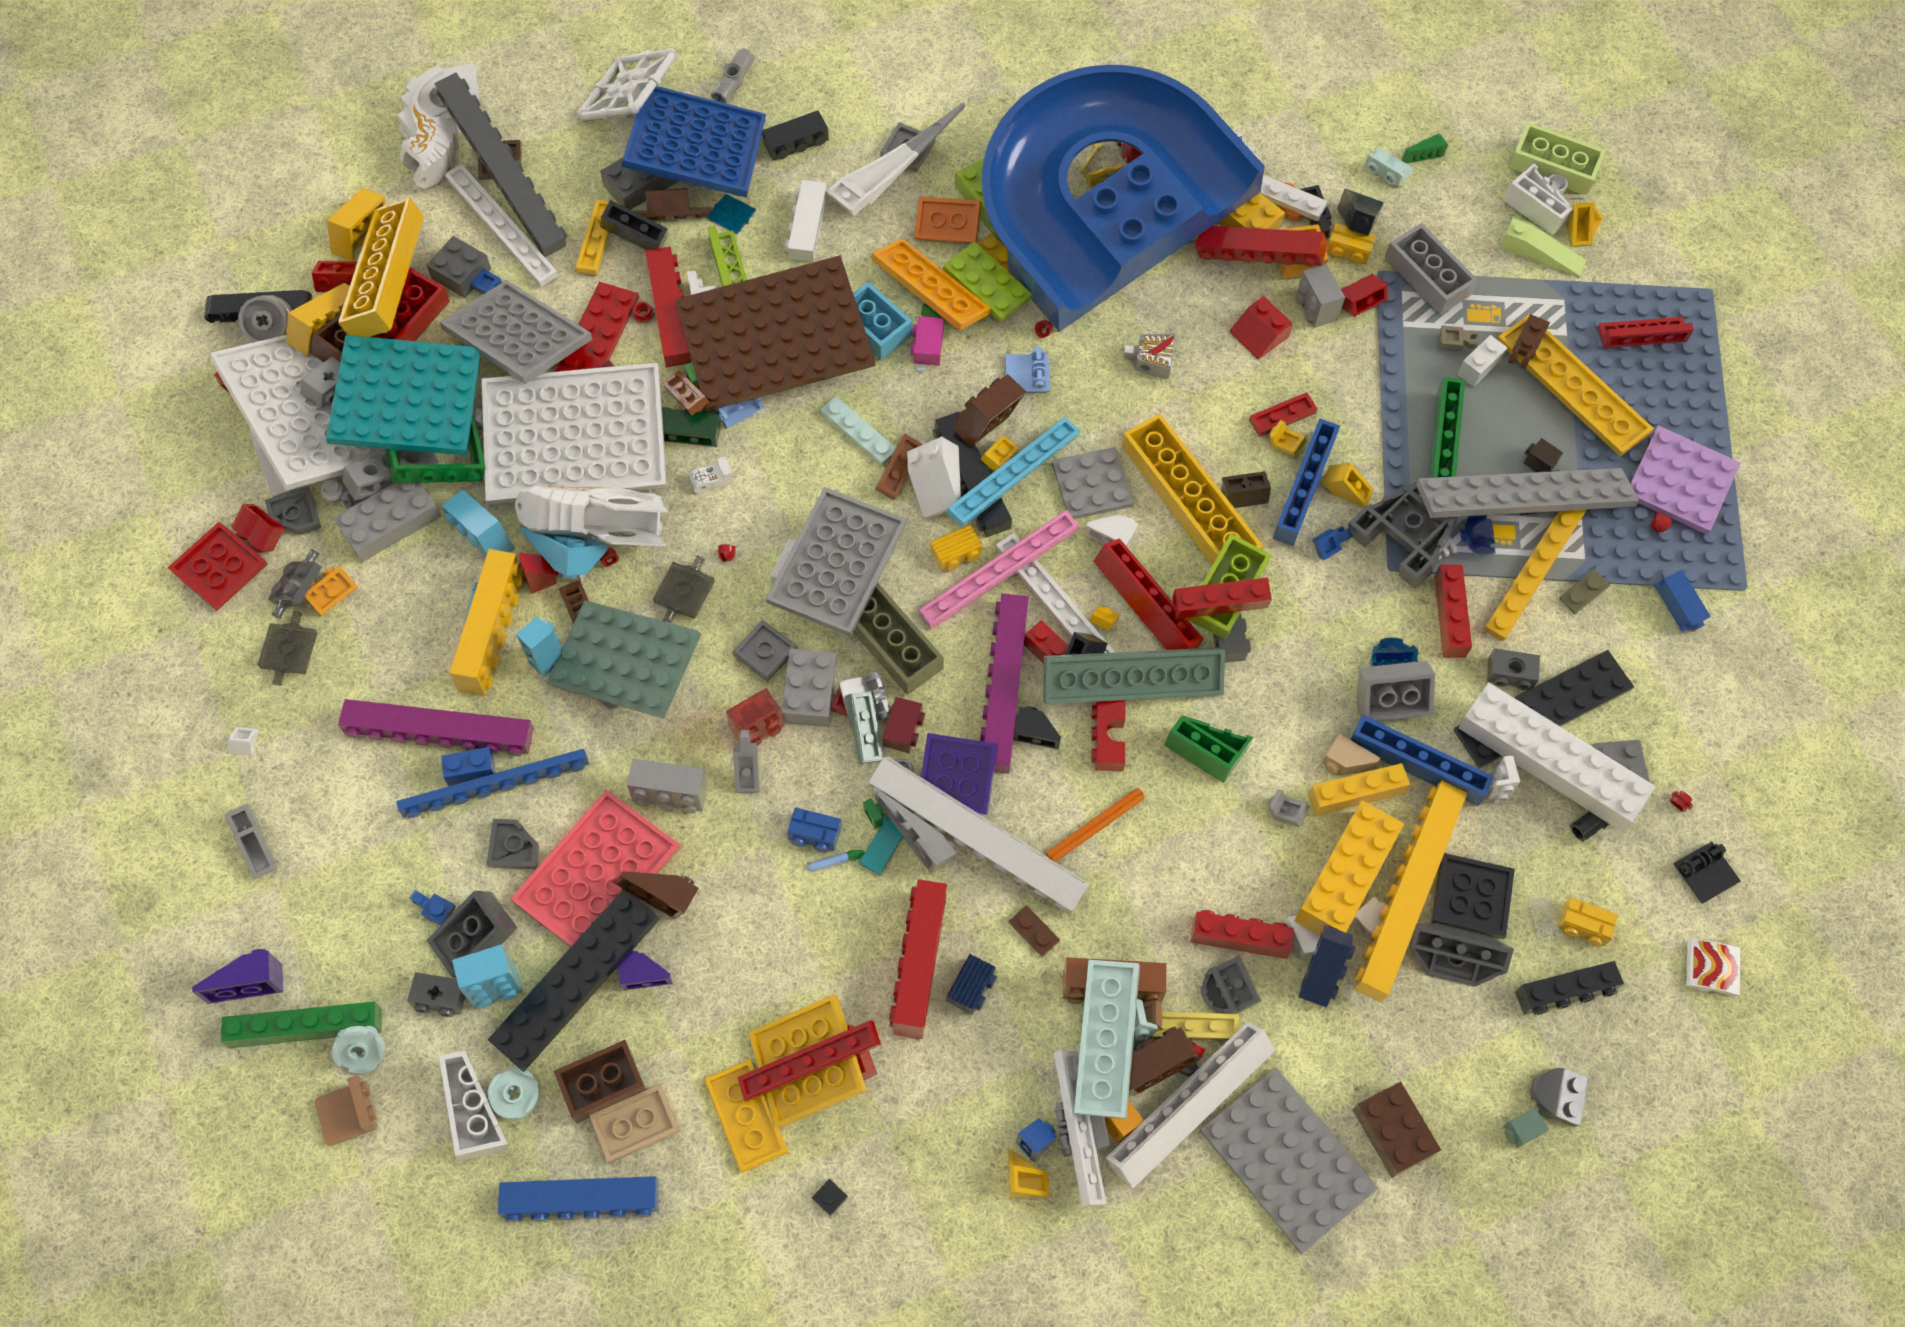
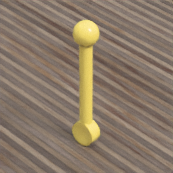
(1083, 168)

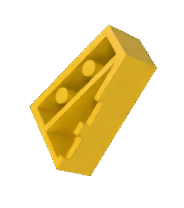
(352, 222)

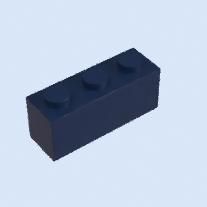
(1327, 966)

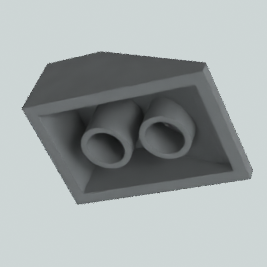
(471, 928)

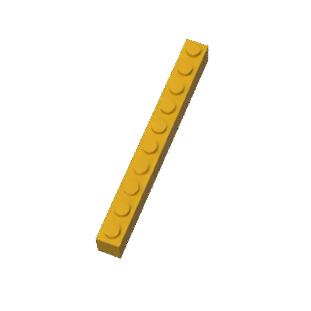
(1409, 892)

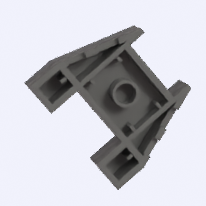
(1409, 524)

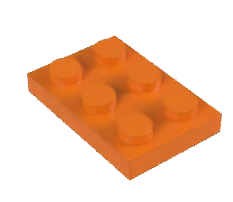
(948, 220)

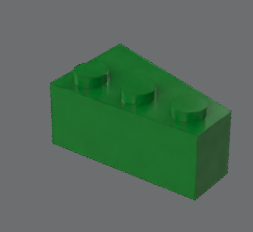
(1207, 746)

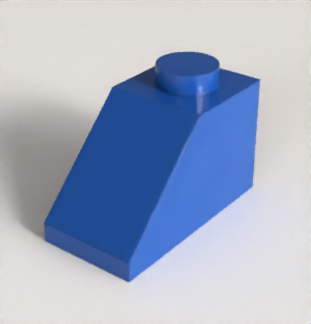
(1036, 1138)

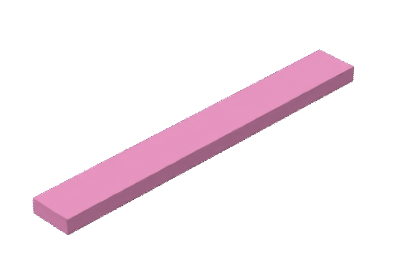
(998, 569)

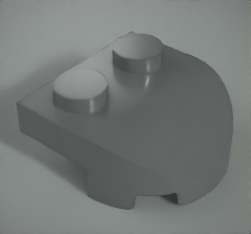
(1229, 988)
(1560, 1095)

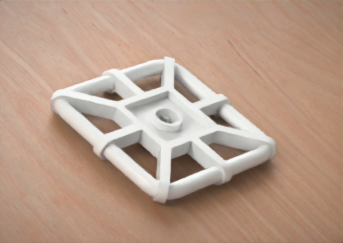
(627, 85)

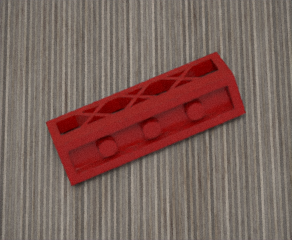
(1644, 332)

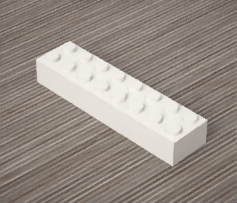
(1557, 757)

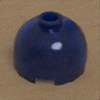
(1478, 534)

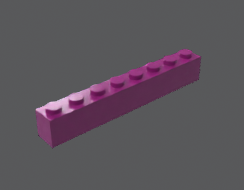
(1005, 677)
(436, 727)

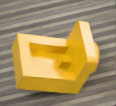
(1286, 439)

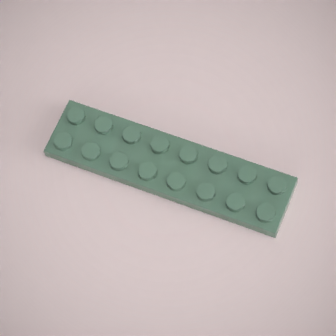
(1133, 675)

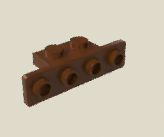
(671, 203)

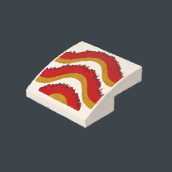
(1713, 967)

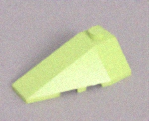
(1536, 244)

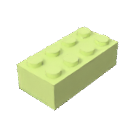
(1558, 155)

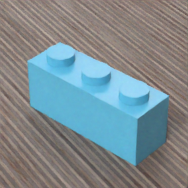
(540, 645)

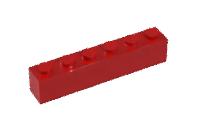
(1262, 245)
(665, 291)
(1146, 597)

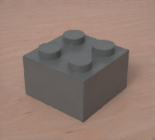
(457, 266)

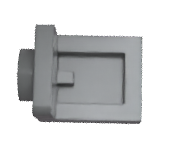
(1287, 809)

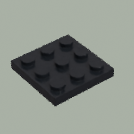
(1473, 895)

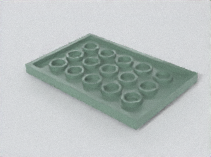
(624, 659)

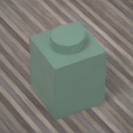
(1525, 1128)

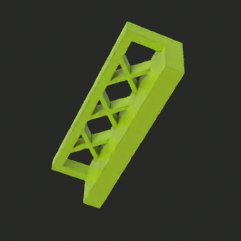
(719, 256)

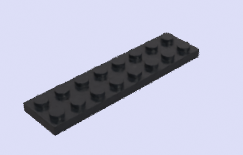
(1563, 698)
(573, 980)

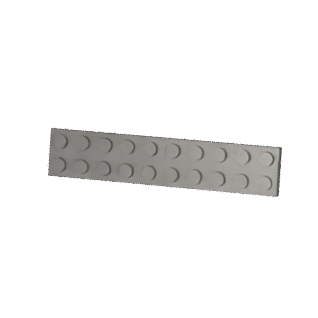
(1526, 492)

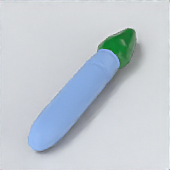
(834, 860)

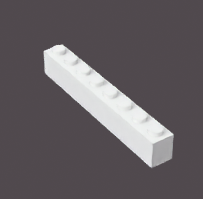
(1190, 1104)

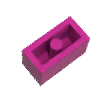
(928, 340)

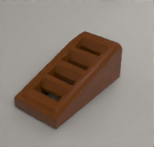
(571, 593)

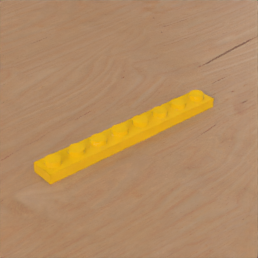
(1533, 573)

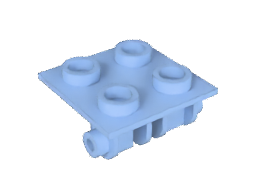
(1029, 370)

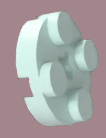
(362, 1037)
(519, 1107)

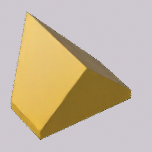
(1583, 223)
(1026, 1179)

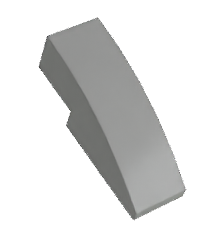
(251, 840)

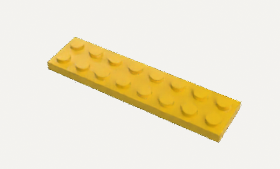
(1582, 391)

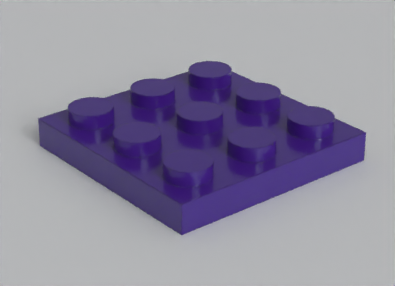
(961, 769)

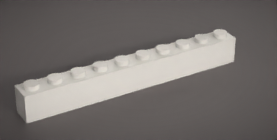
(980, 834)

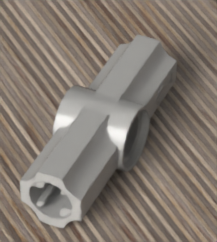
(732, 76)

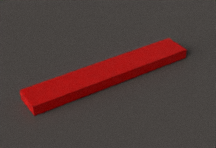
(809, 1061)

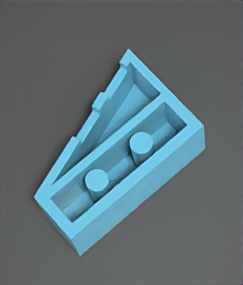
(476, 524)

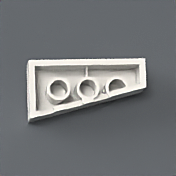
(470, 1115)

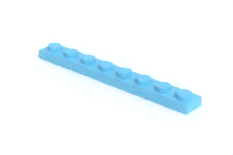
(1012, 472)

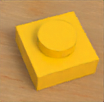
(1104, 617)

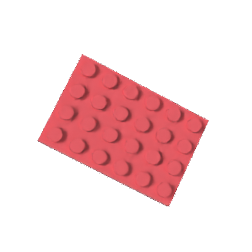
(578, 874)

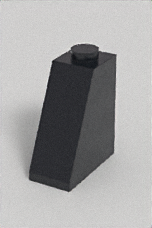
(1359, 211)

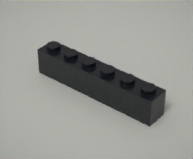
(972, 472)

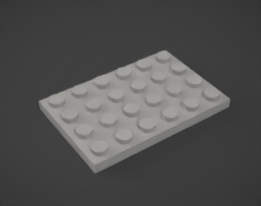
(516, 331)
(836, 561)
(1288, 1160)

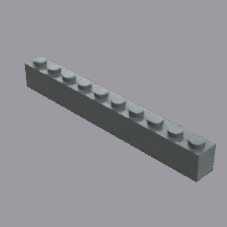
(500, 164)

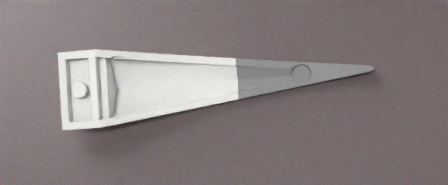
(869, 182)

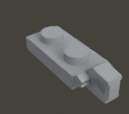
(746, 764)

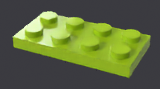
(988, 281)

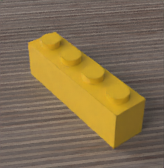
(1366, 786)

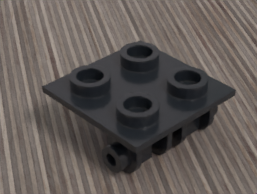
(1707, 871)

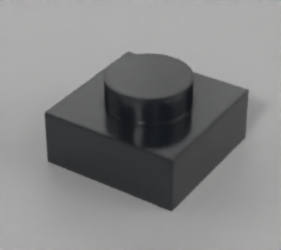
(829, 1197)

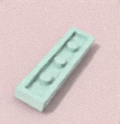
(858, 430)

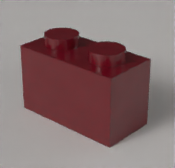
(903, 725)

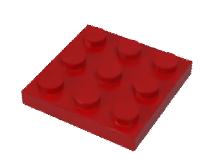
(217, 566)

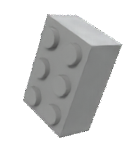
(809, 687)
(1396, 691)
(667, 785)

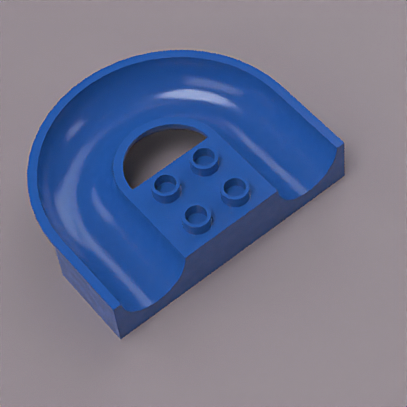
(1094, 246)

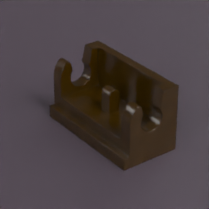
(1246, 489)

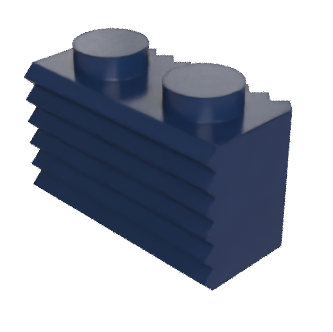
(971, 985)

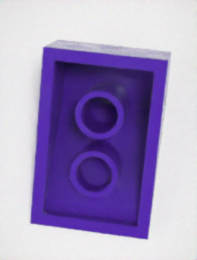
(243, 978)

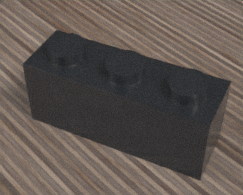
(795, 135)
(633, 226)

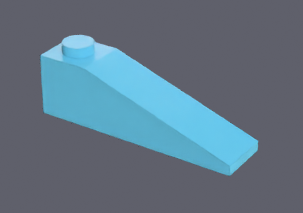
(567, 553)

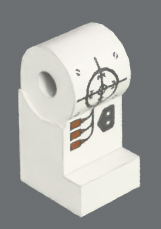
(711, 476)

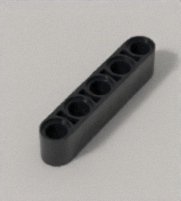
(227, 306)

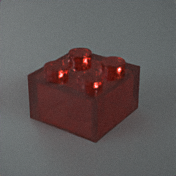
(757, 714)

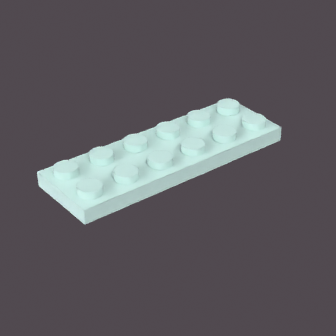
(1107, 1039)

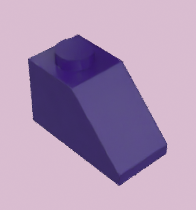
(642, 972)

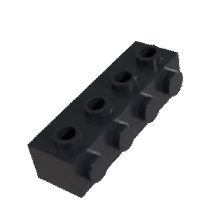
(1568, 988)

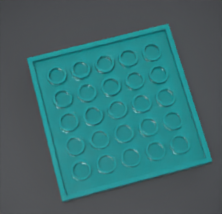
(404, 395)

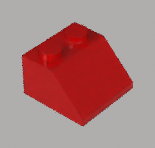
(1261, 328)

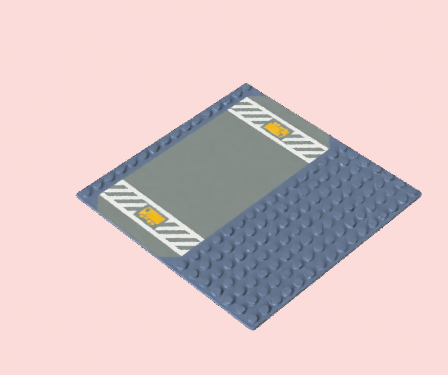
(1510, 409)

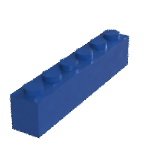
(1306, 482)
(1421, 759)
(578, 1197)

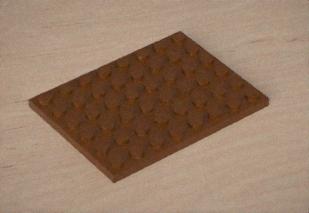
(774, 333)

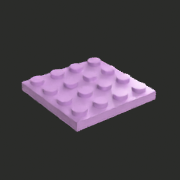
(1683, 479)

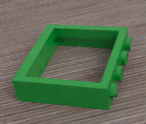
(441, 472)

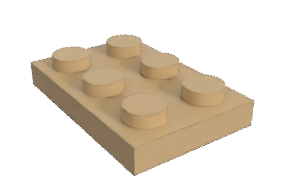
(634, 1123)

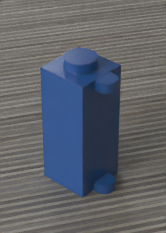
(1682, 601)

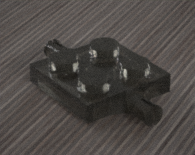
(684, 590)
(287, 648)

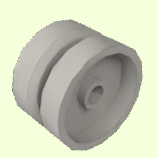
(253, 315)

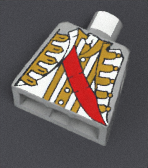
(1152, 354)

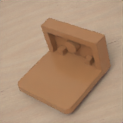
(346, 1112)

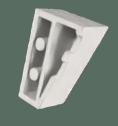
(1538, 201)

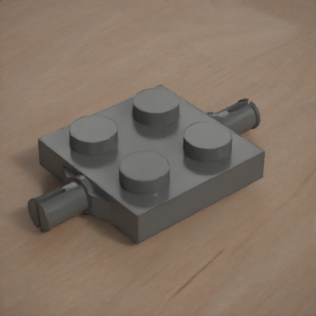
(294, 583)

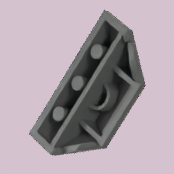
(1459, 954)

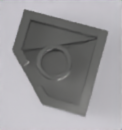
(295, 511)
(511, 846)

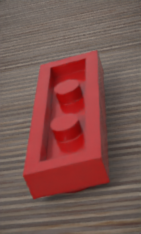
(1287, 411)

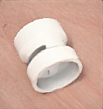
(1558, 183)

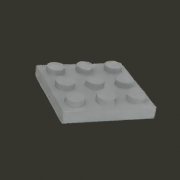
(1092, 483)

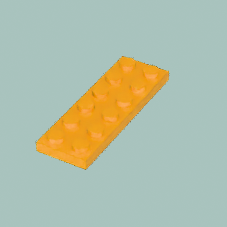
(931, 284)

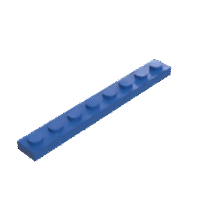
(483, 786)

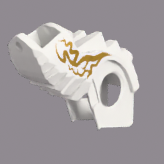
(427, 126)
(592, 511)

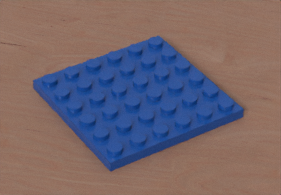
(695, 141)

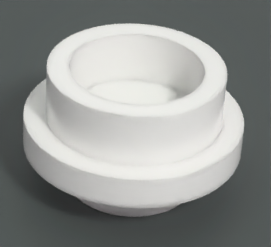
(331, 490)

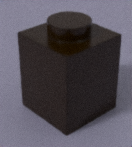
(1542, 456)

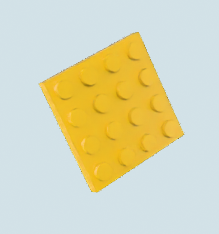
(793, 1034)

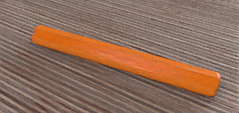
(1095, 825)

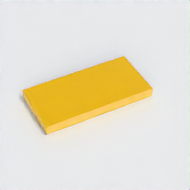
(745, 1124)

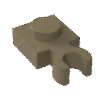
(1454, 338)

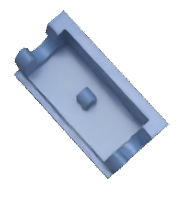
(735, 413)

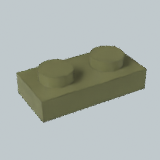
(1584, 591)

